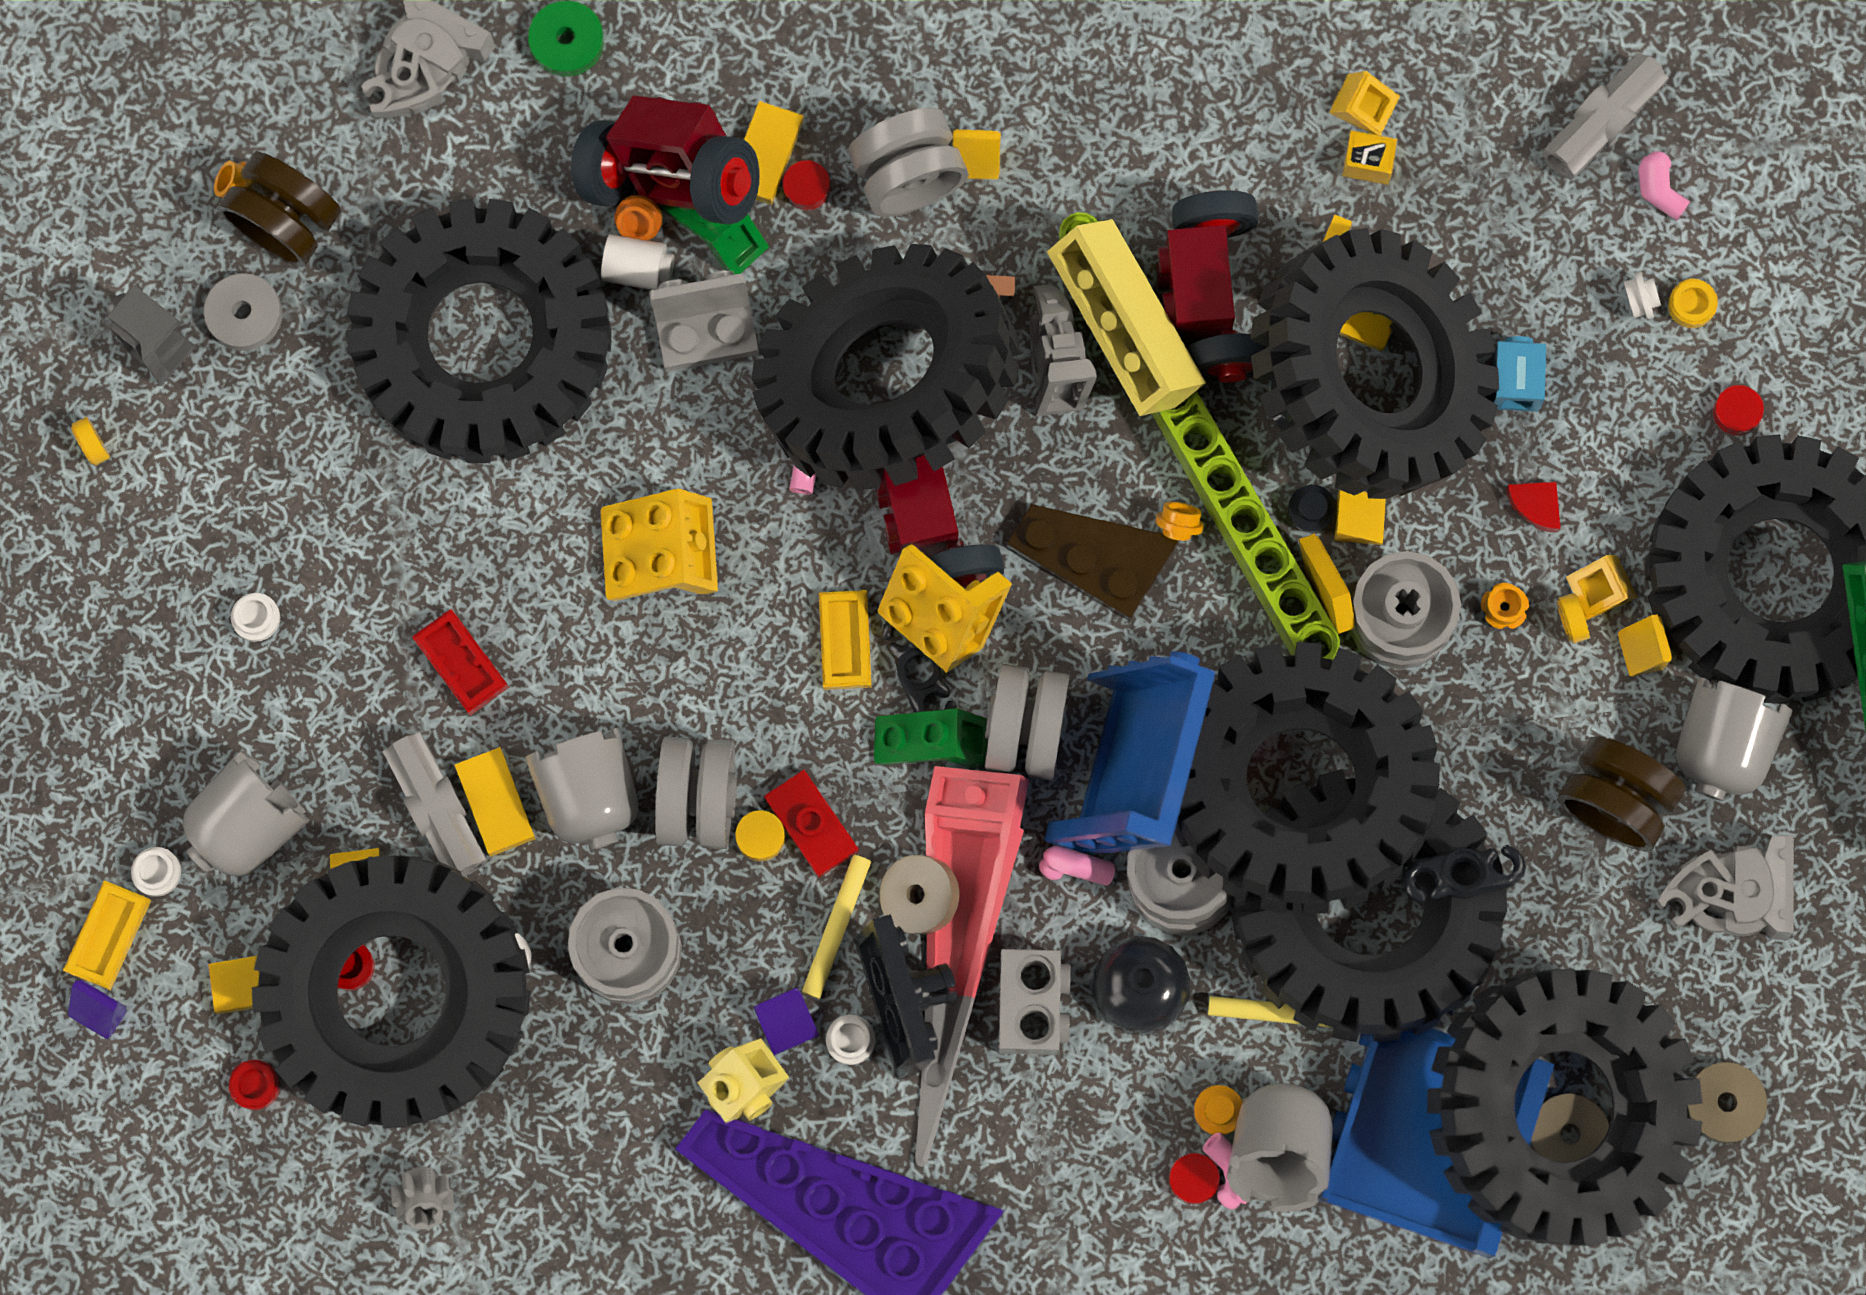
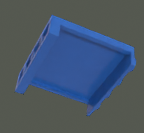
(1140, 756)
(1385, 1149)

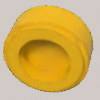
(1692, 303)
(90, 441)
(1572, 618)
(760, 835)

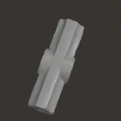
(1605, 115)
(434, 804)

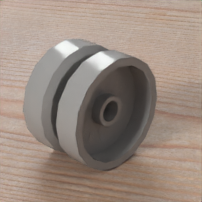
(908, 162)
(1412, 583)
(1026, 722)
(691, 792)
(1171, 902)
(610, 920)

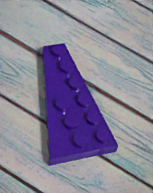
(851, 1216)

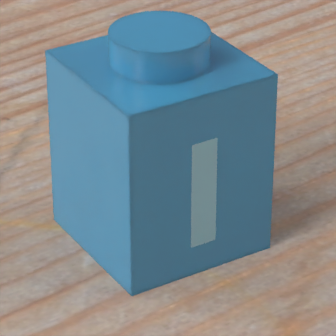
(1520, 373)

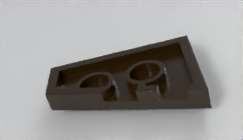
(1093, 555)

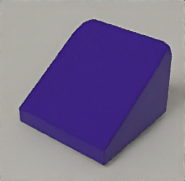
(95, 1009)
(786, 1021)

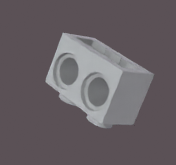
(1019, 1002)

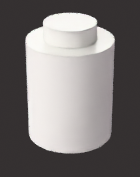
(636, 262)

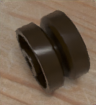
(279, 209)
(1621, 793)

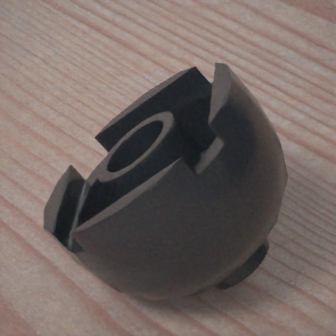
(1141, 985)

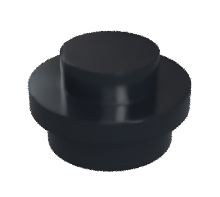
(1312, 508)

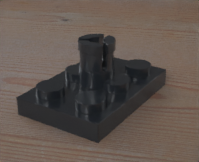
(902, 995)

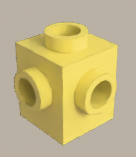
(743, 1080)

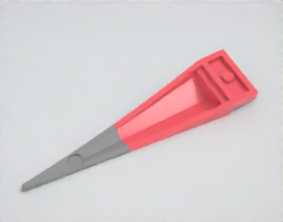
(977, 833)

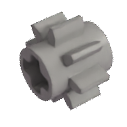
(422, 1198)

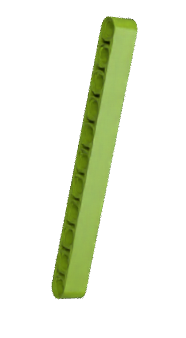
(1239, 500)

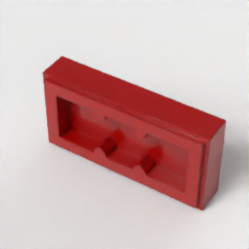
(460, 662)
(811, 823)

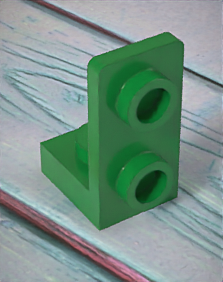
(732, 244)
(931, 737)

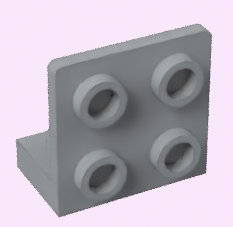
(704, 321)

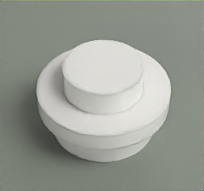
(1642, 296)
(255, 617)
(156, 871)
(850, 1039)

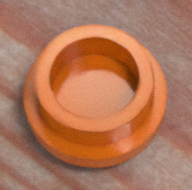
(638, 217)

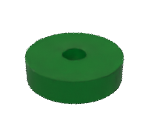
(562, 18)

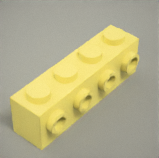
(1126, 317)

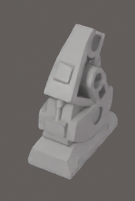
(429, 53)
(1058, 355)
(1743, 886)

